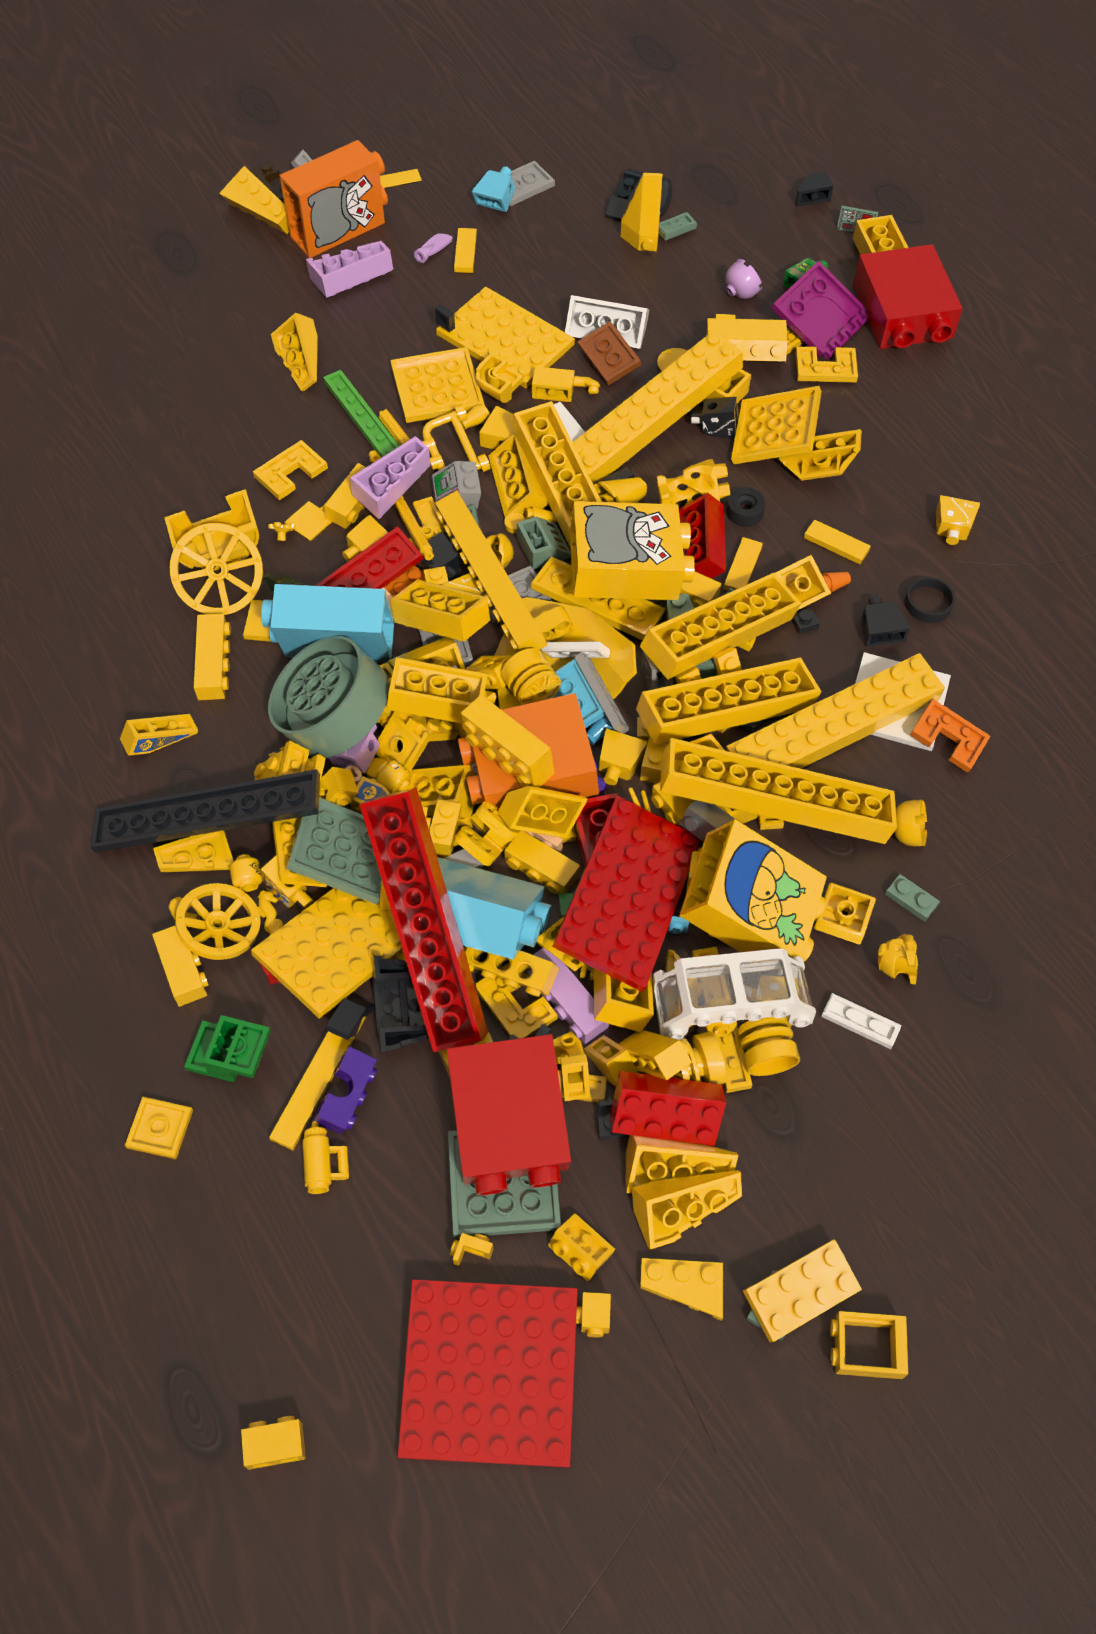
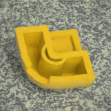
(497, 378)

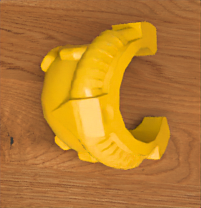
(899, 957)

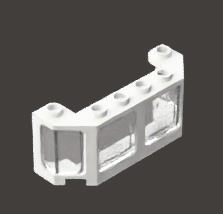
(731, 990)

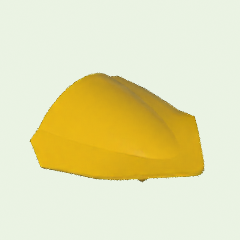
(576, 624)

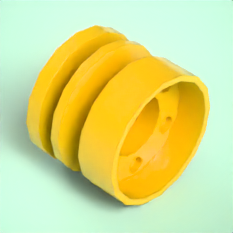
(530, 677)
(768, 1046)
(706, 1060)

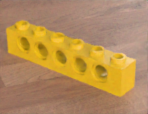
(539, 982)

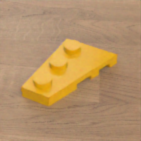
(686, 1282)

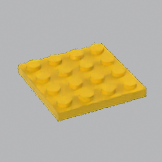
(436, 383)
(776, 425)

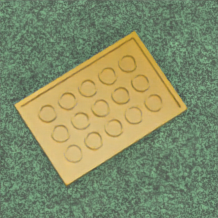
(502, 327)
(329, 949)

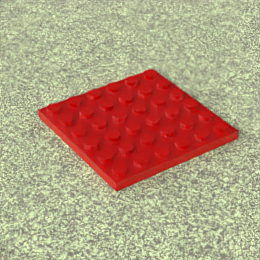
(489, 1374)

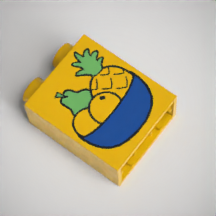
(753, 893)

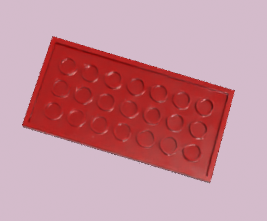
(627, 894)

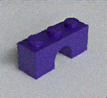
(356, 1071)

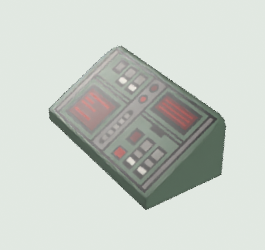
(849, 215)

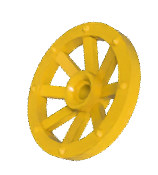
(217, 918)

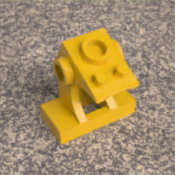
(573, 1061)

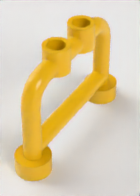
(456, 418)

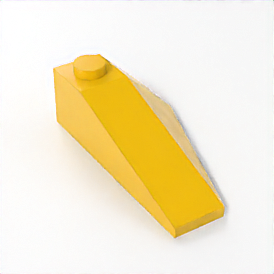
(641, 219)
(298, 348)
(666, 1159)
(675, 1204)

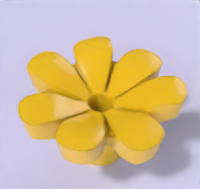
(281, 529)

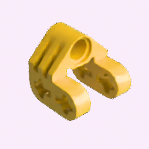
(495, 840)

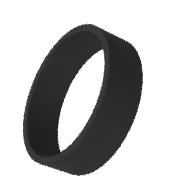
(934, 583)

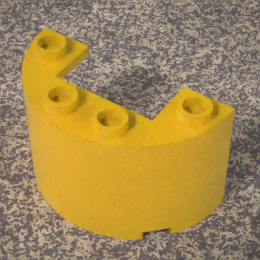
(239, 516)

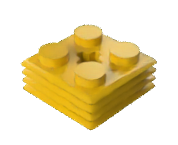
(858, 909)

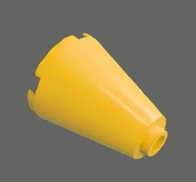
(622, 490)

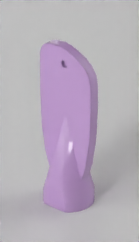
(432, 246)

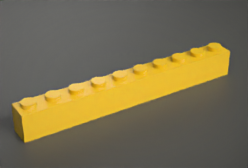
(491, 574)

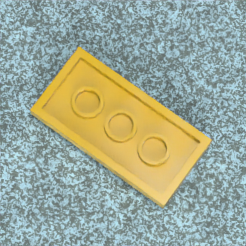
(802, 1290)

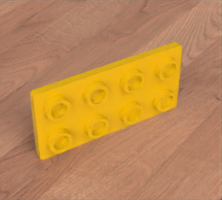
(284, 838)

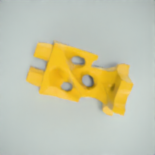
(705, 483)

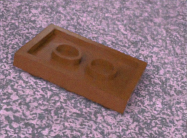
(609, 353)

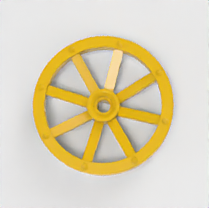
(210, 565)

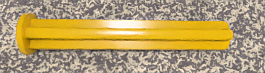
(393, 427)

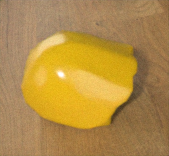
(502, 548)

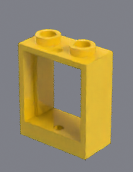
(898, 1344)

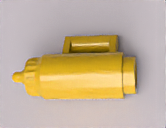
(317, 1160)

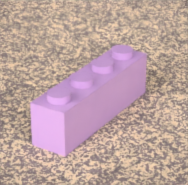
(572, 1001)

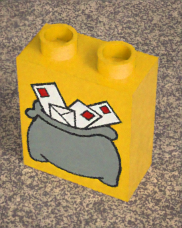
(629, 551)

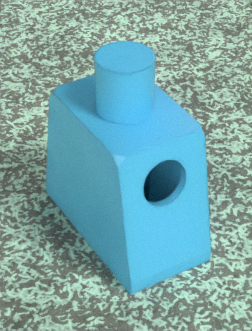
(495, 190)

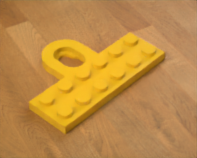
(627, 615)

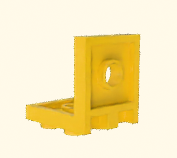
(415, 734)

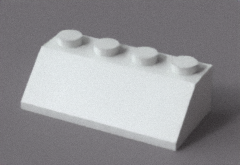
(589, 314)

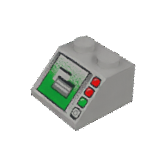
(459, 477)

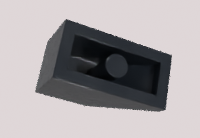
(815, 189)

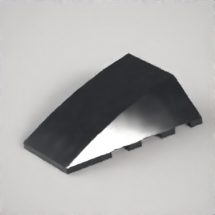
(396, 1005)

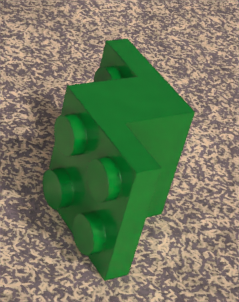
(227, 1049)

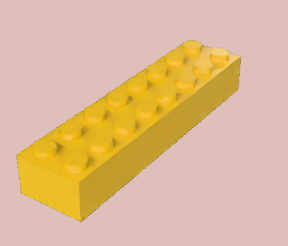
(554, 461)
(719, 625)
(727, 700)

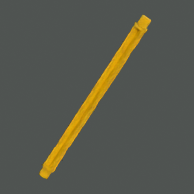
(409, 520)

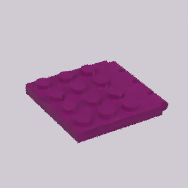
(821, 310)

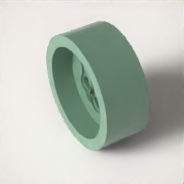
(328, 696)

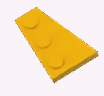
(195, 853)

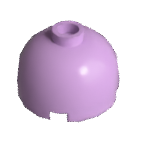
(742, 280)

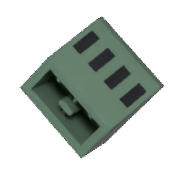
(540, 541)

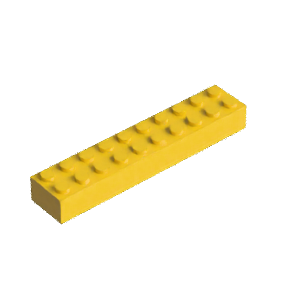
(658, 405)
(845, 716)
(778, 791)

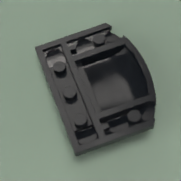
(619, 201)

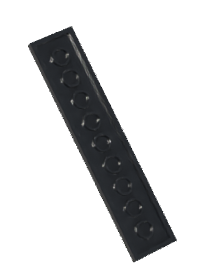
(206, 811)

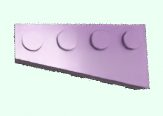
(390, 476)

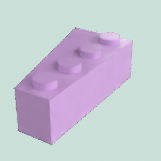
(349, 268)

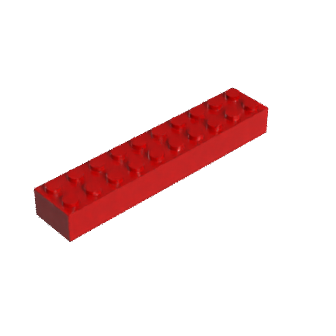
(424, 919)

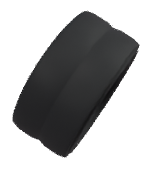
(742, 516)

